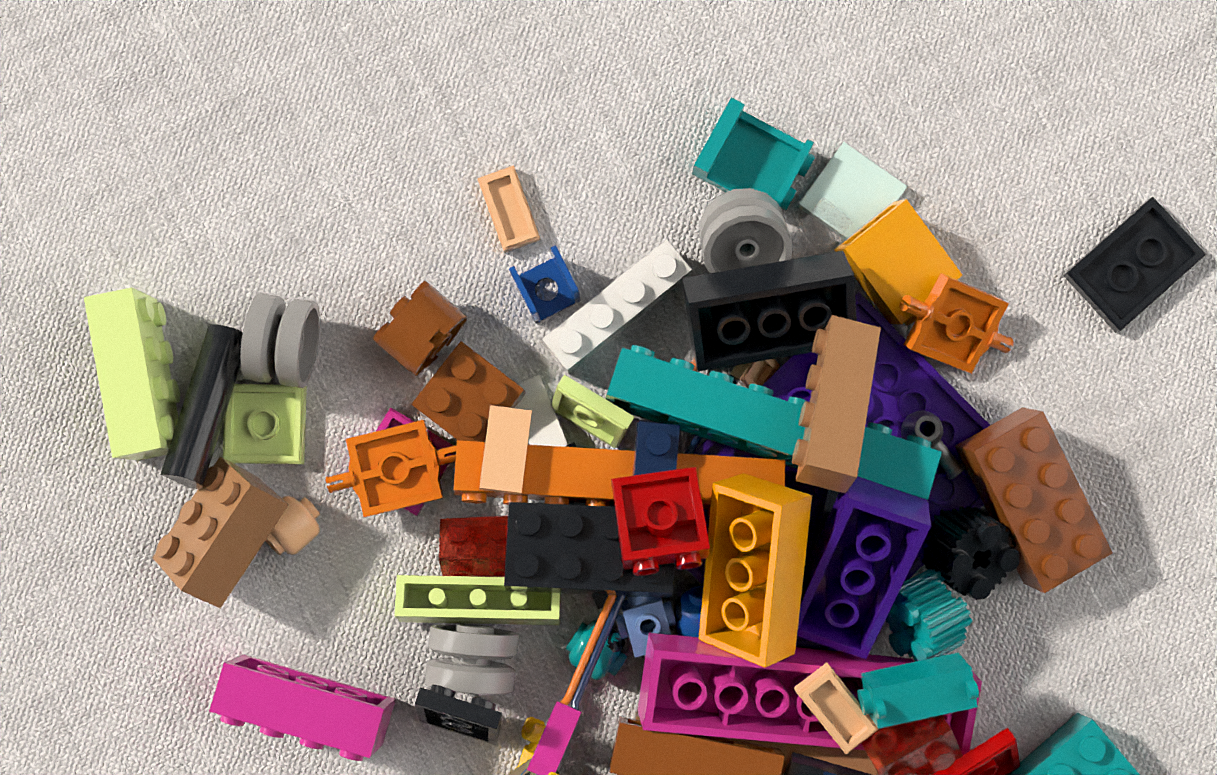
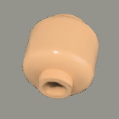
(295, 527)

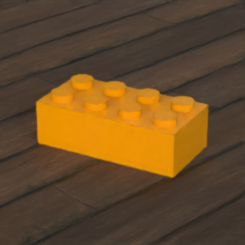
(754, 568)

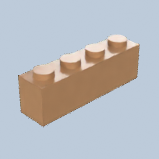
(837, 404)

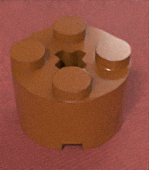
(420, 328)

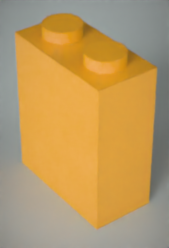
(897, 258)

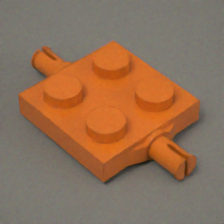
(956, 323)
(393, 468)

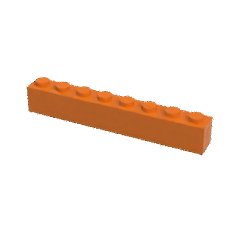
(585, 474)

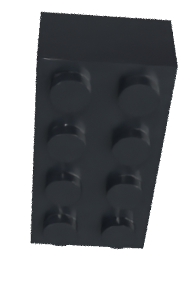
(766, 308)
(573, 553)

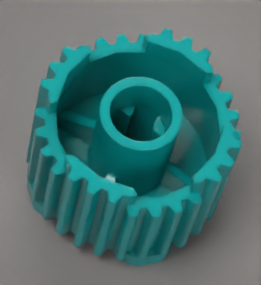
(927, 618)

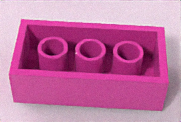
(302, 706)

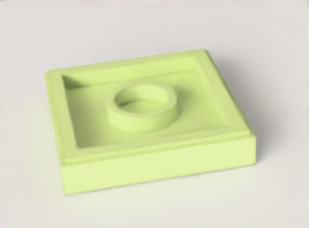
(591, 412)
(265, 425)

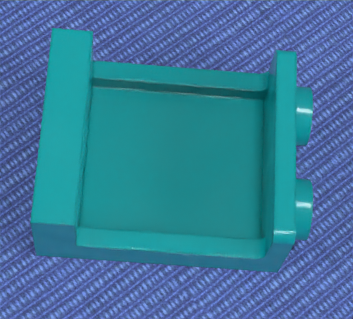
(753, 156)

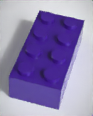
(860, 565)

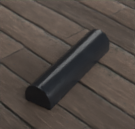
(204, 407)

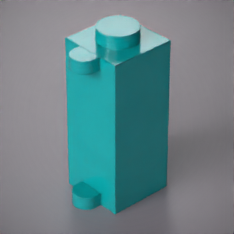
(918, 690)

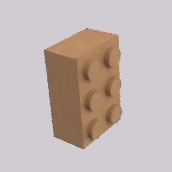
(219, 532)

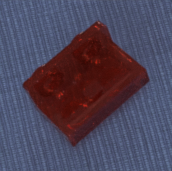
(473, 546)
(913, 747)

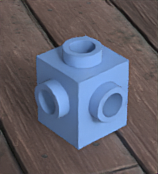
(632, 621)

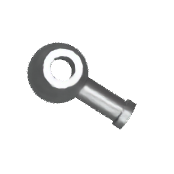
(911, 426)

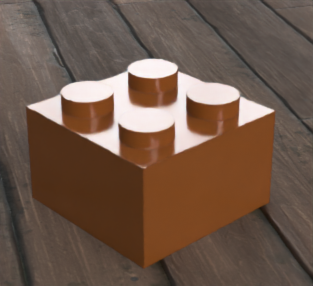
(462, 394)

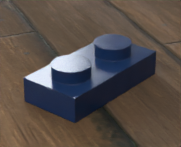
(655, 447)

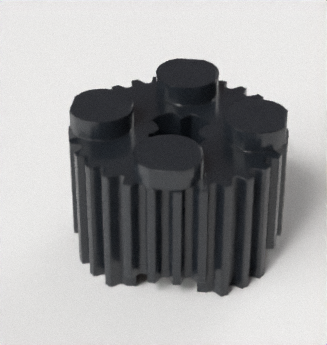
(970, 551)

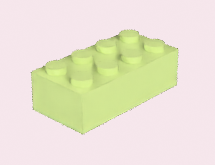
(133, 372)

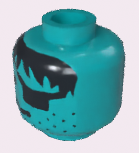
(611, 657)

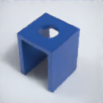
(552, 269)

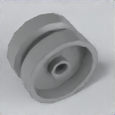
(743, 231)
(280, 340)
(472, 653)

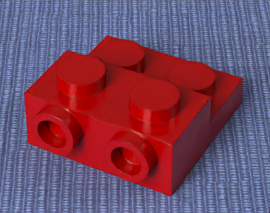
(660, 520)

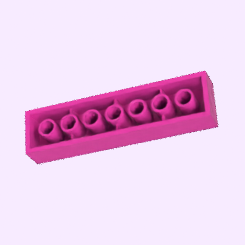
(718, 694)

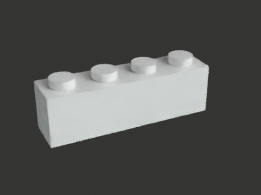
(617, 306)

